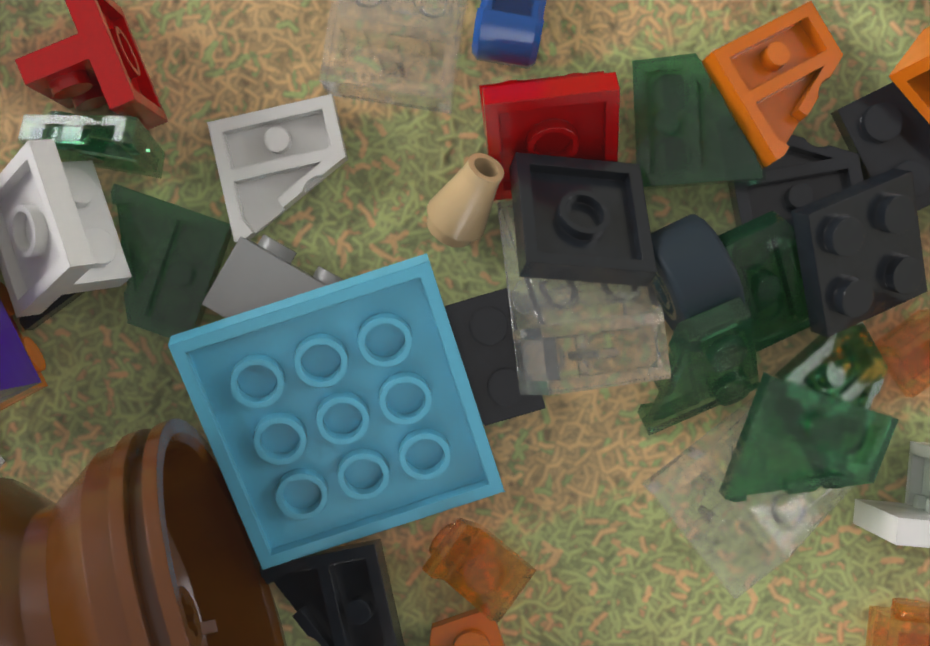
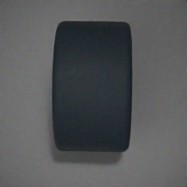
(692, 270)

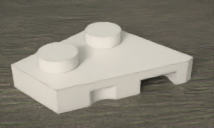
(275, 159)

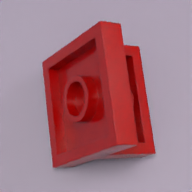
(95, 66)
(552, 117)

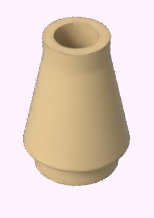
(464, 204)

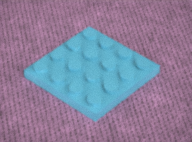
(339, 411)

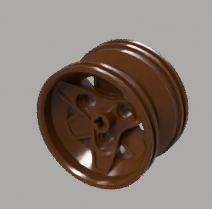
(134, 553)

